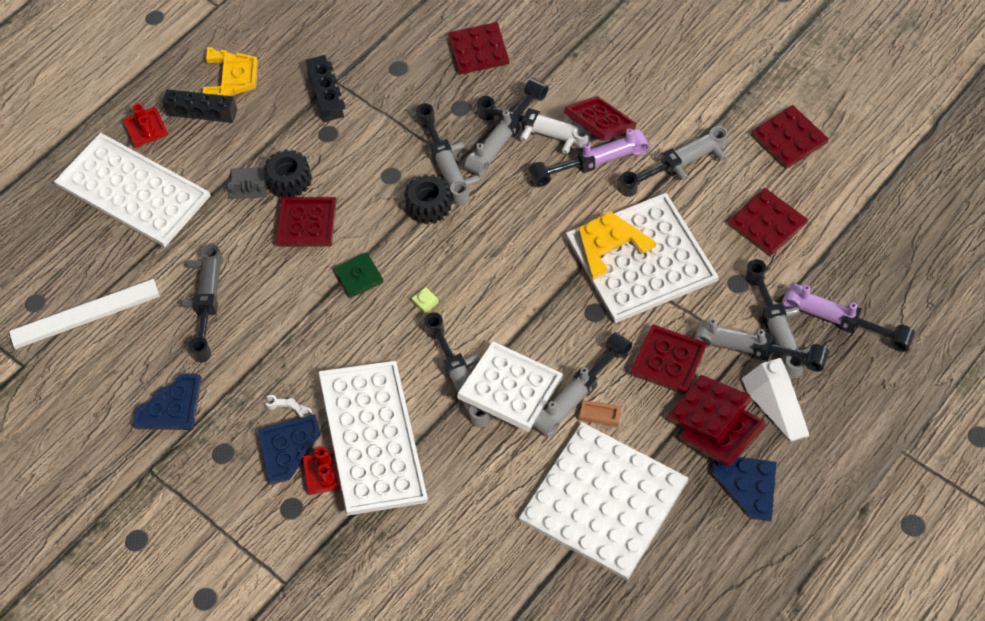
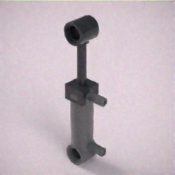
(205, 300)

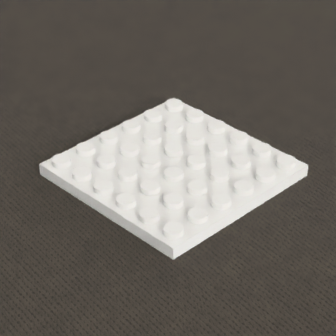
(653, 278)
(604, 500)

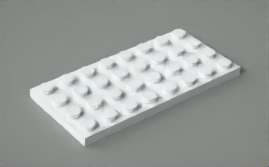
(132, 189)
(372, 438)

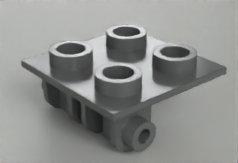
(247, 183)

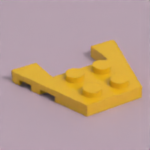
(238, 72)
(606, 235)

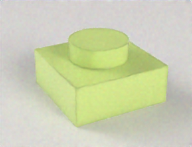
(425, 300)

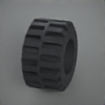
(283, 163)
(428, 187)

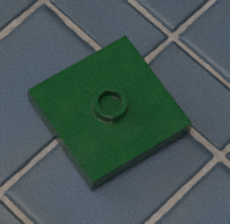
(358, 275)

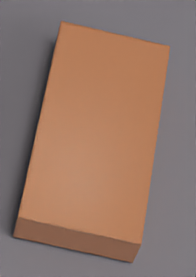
(600, 413)

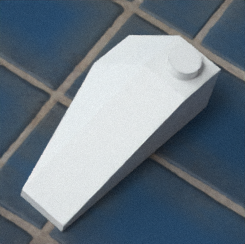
(775, 395)

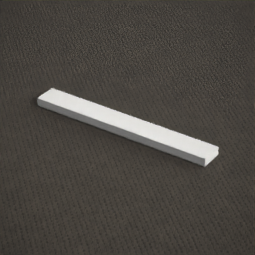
(84, 314)

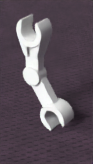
(300, 410)

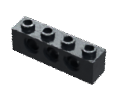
(325, 89)
(199, 106)

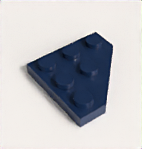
(172, 406)
(286, 445)
(750, 485)

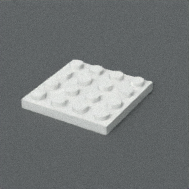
(510, 386)

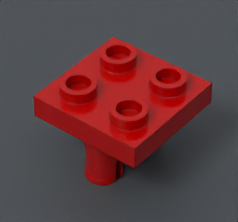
(145, 125)
(321, 471)

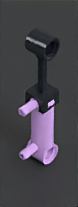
(589, 157)
(846, 317)

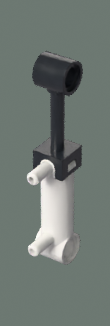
(534, 122)

